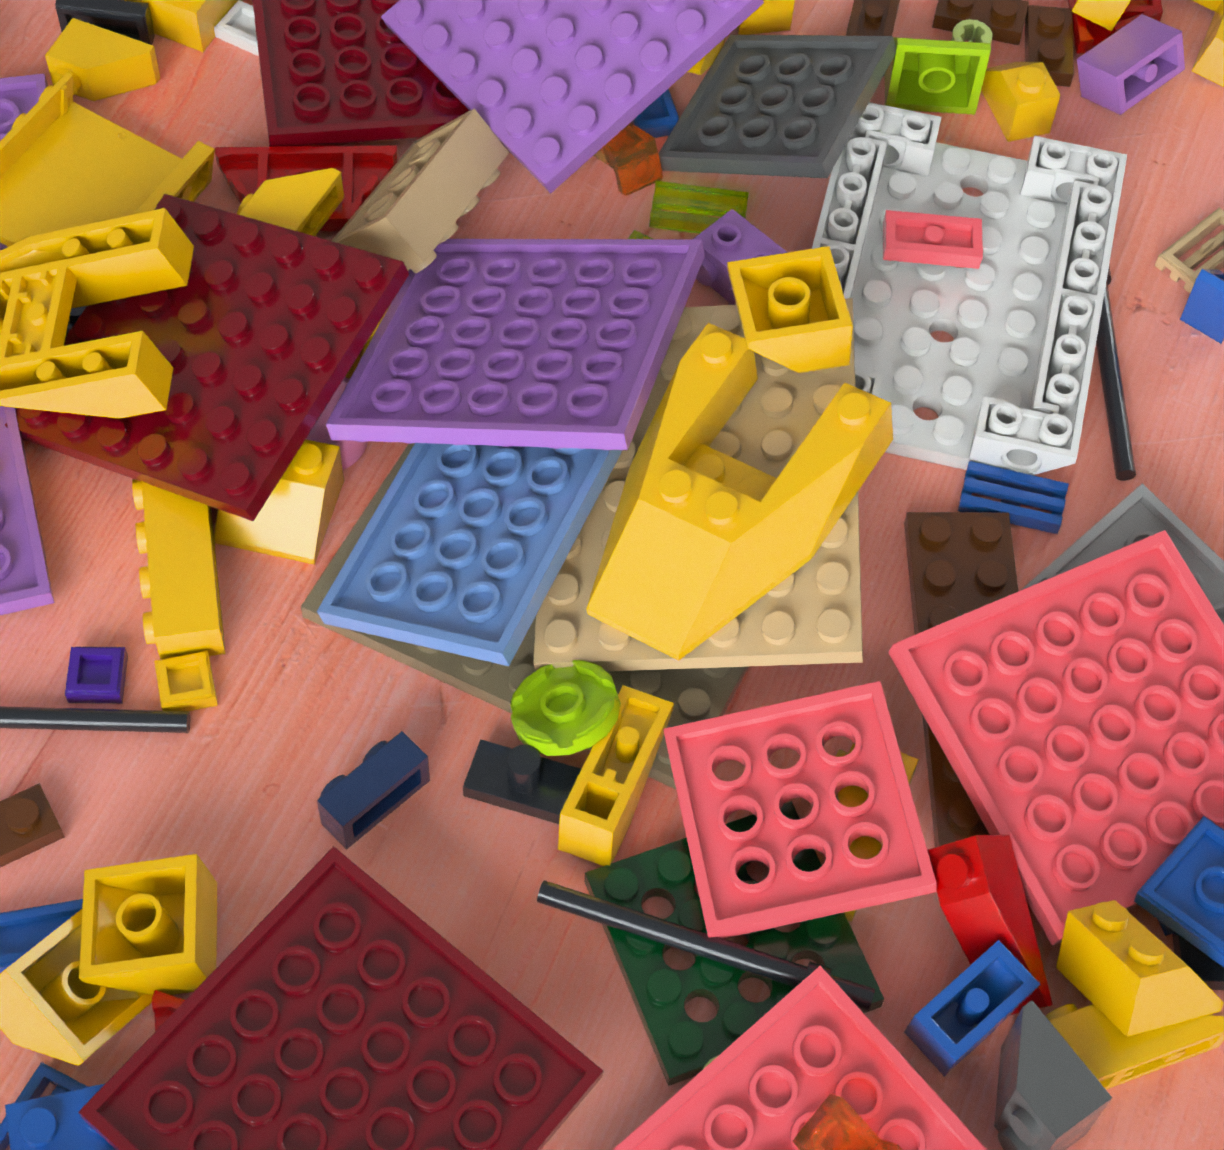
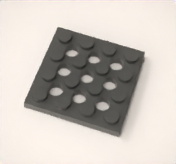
(778, 105)

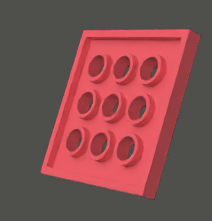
(787, 892)

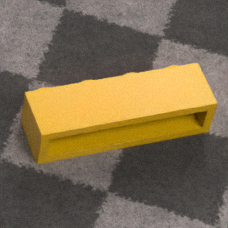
(179, 573)

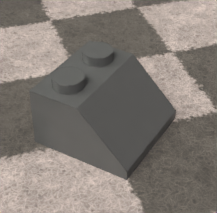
(1043, 1088)

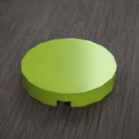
(565, 708)

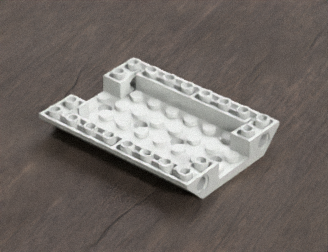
(1020, 324)

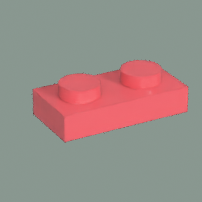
(932, 239)

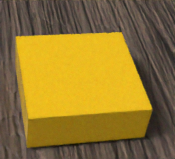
(186, 682)

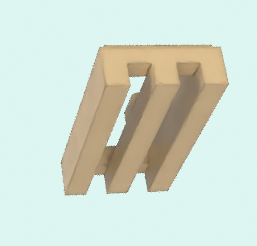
(1184, 269)

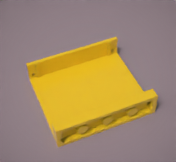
(80, 169)

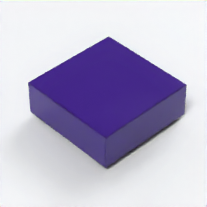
(96, 675)

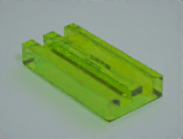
(696, 201)

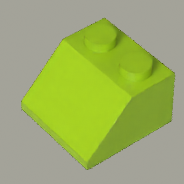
(936, 75)

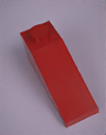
(987, 903)

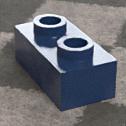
(373, 790)

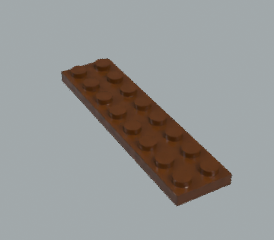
(954, 568)

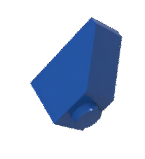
(971, 1007)

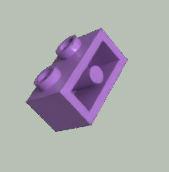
(1131, 64)
(727, 241)

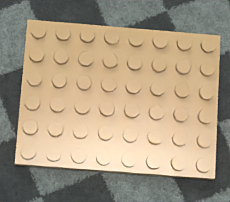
(801, 620)

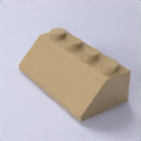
(427, 193)

